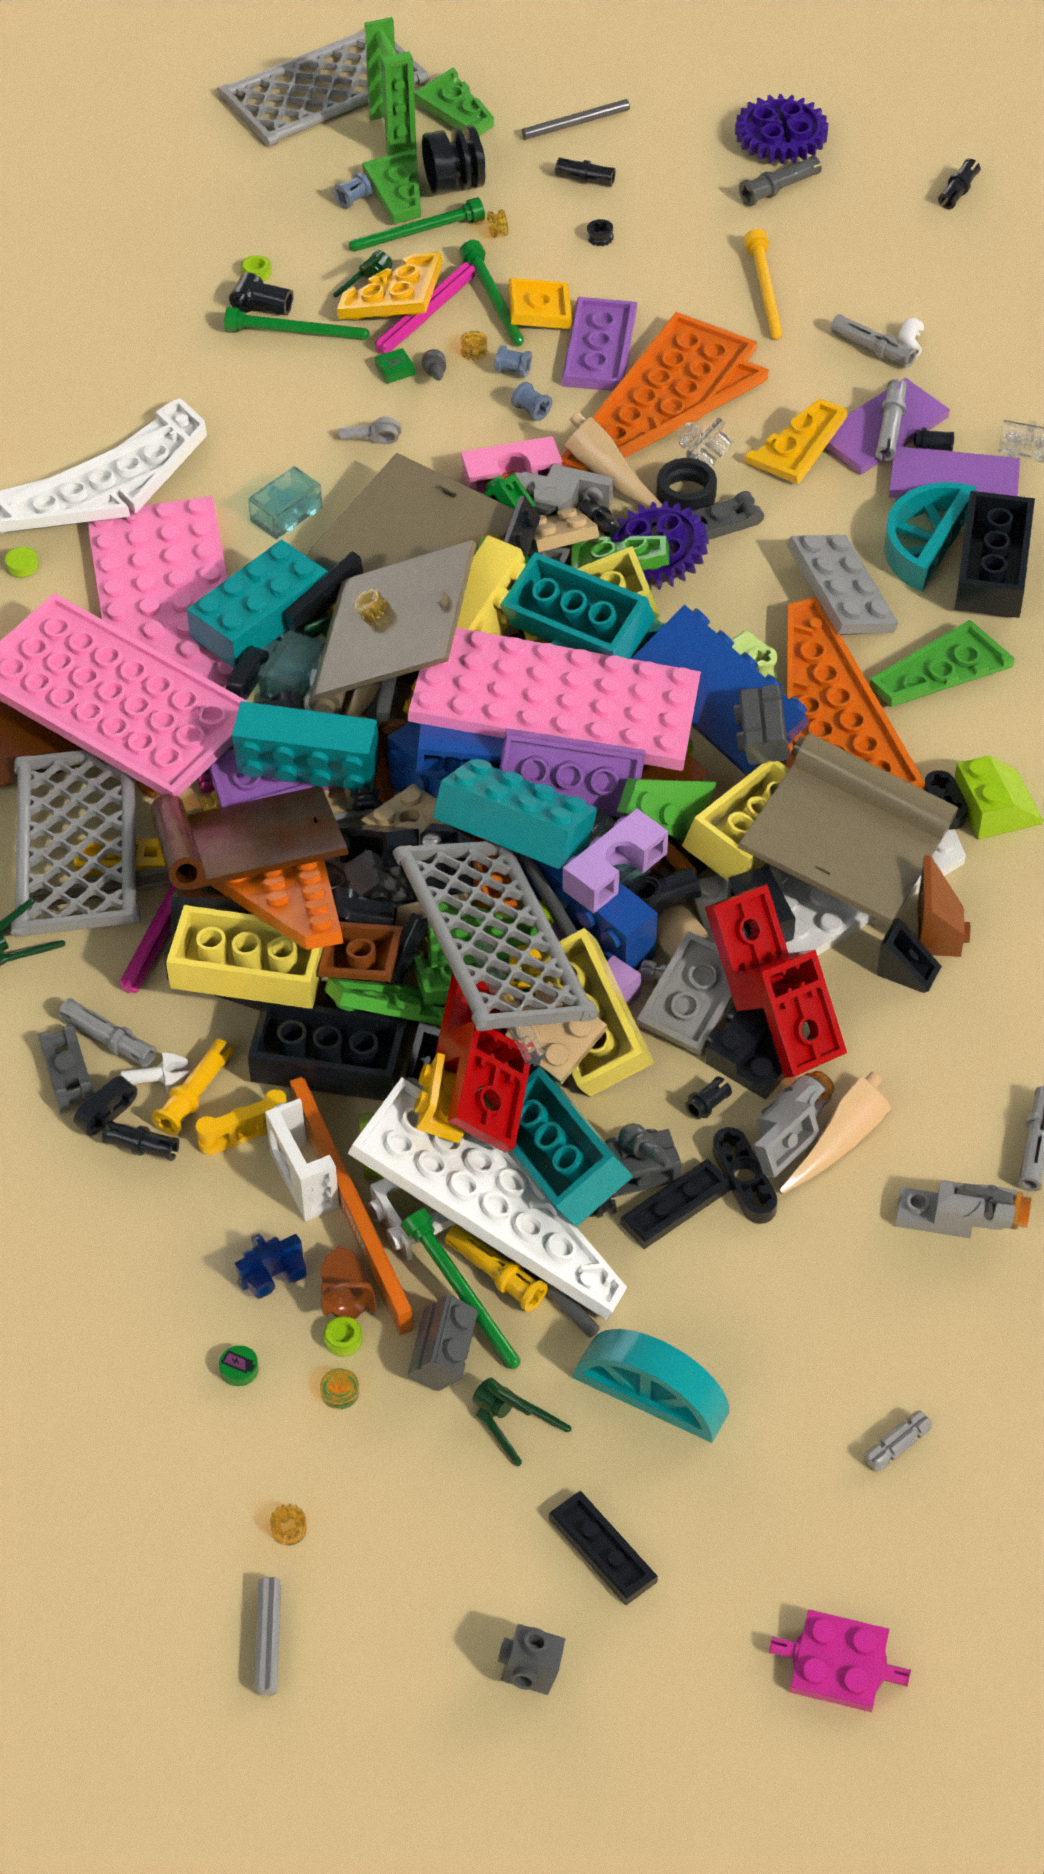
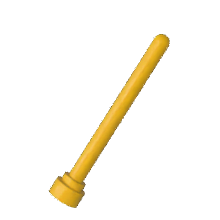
(757, 245)

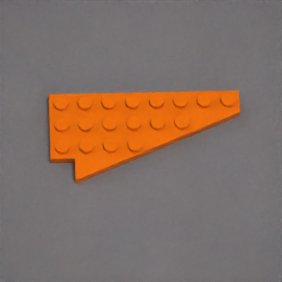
(676, 382)
(838, 695)
(291, 901)

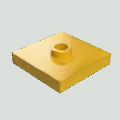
(539, 303)

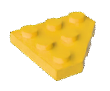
(396, 291)

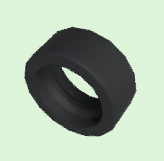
(687, 470)

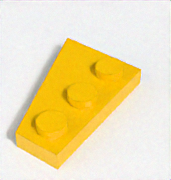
(801, 443)

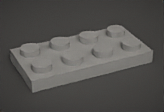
(842, 584)

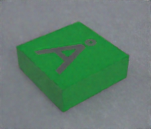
(395, 365)

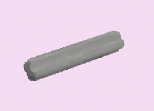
(267, 1636)

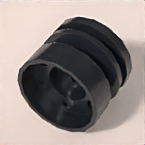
(458, 159)

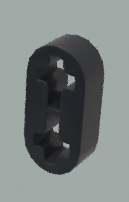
(244, 675)
(951, 794)
(105, 1105)

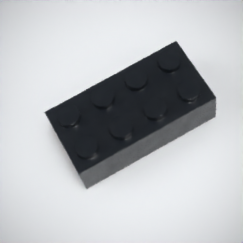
(995, 554)
(329, 1049)

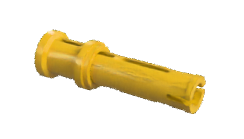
(184, 1098)
(508, 1276)

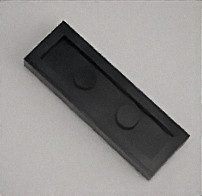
(322, 594)
(675, 1203)
(603, 1547)

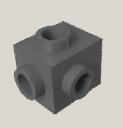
(531, 1659)

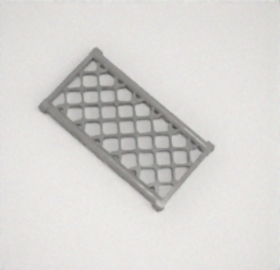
(292, 69)
(30, 830)
(455, 949)

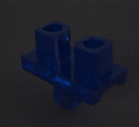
(268, 1260)

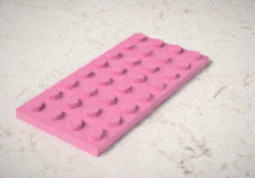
(156, 569)
(558, 692)
(116, 696)

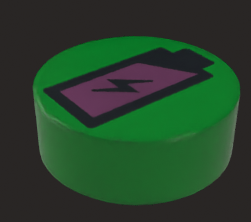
(238, 1365)

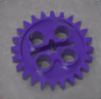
(764, 134)
(684, 534)

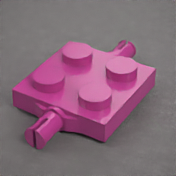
(839, 1660)

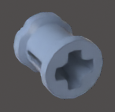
(352, 190)
(513, 361)
(531, 401)

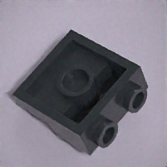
(746, 1052)

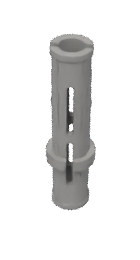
(883, 345)
(893, 410)
(118, 1039)
(1031, 1169)

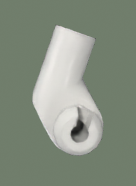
(908, 333)

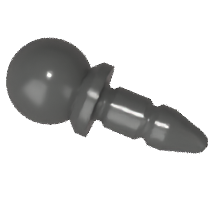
(434, 363)
(636, 1140)

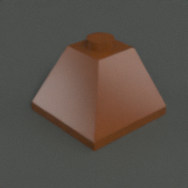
(940, 913)
(366, 952)

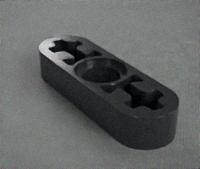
(744, 1190)

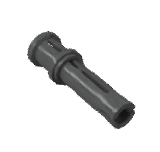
(769, 183)

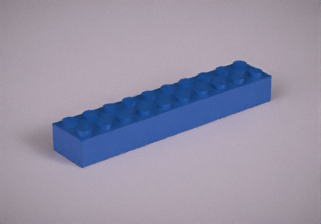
(622, 926)

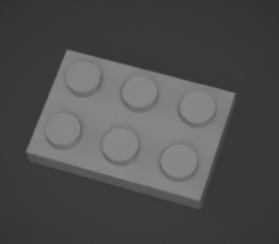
(689, 995)

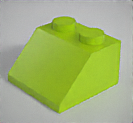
(995, 797)

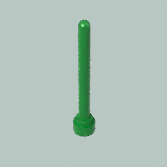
(471, 211)
(474, 254)
(239, 320)
(420, 1228)

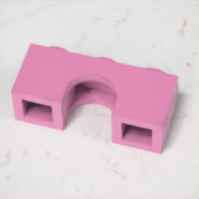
(529, 456)

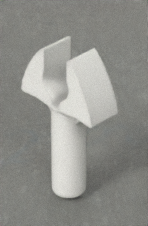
(161, 1073)

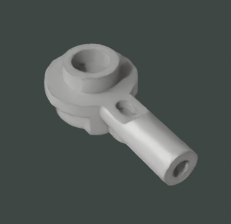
(383, 431)

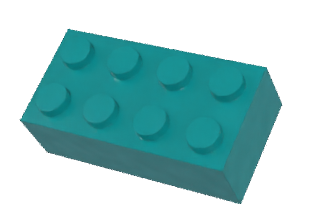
(252, 602)
(577, 608)
(306, 746)
(515, 812)
(565, 1151)

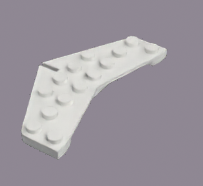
(110, 481)

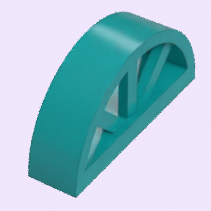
(919, 563)
(655, 1380)

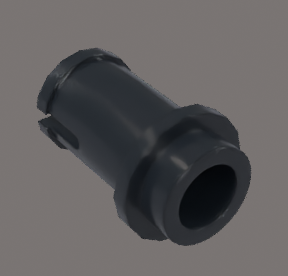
(933, 440)
(702, 1102)

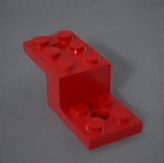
(780, 982)
(486, 1067)

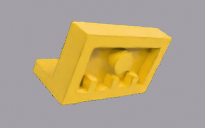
(435, 1101)

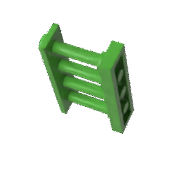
(390, 86)

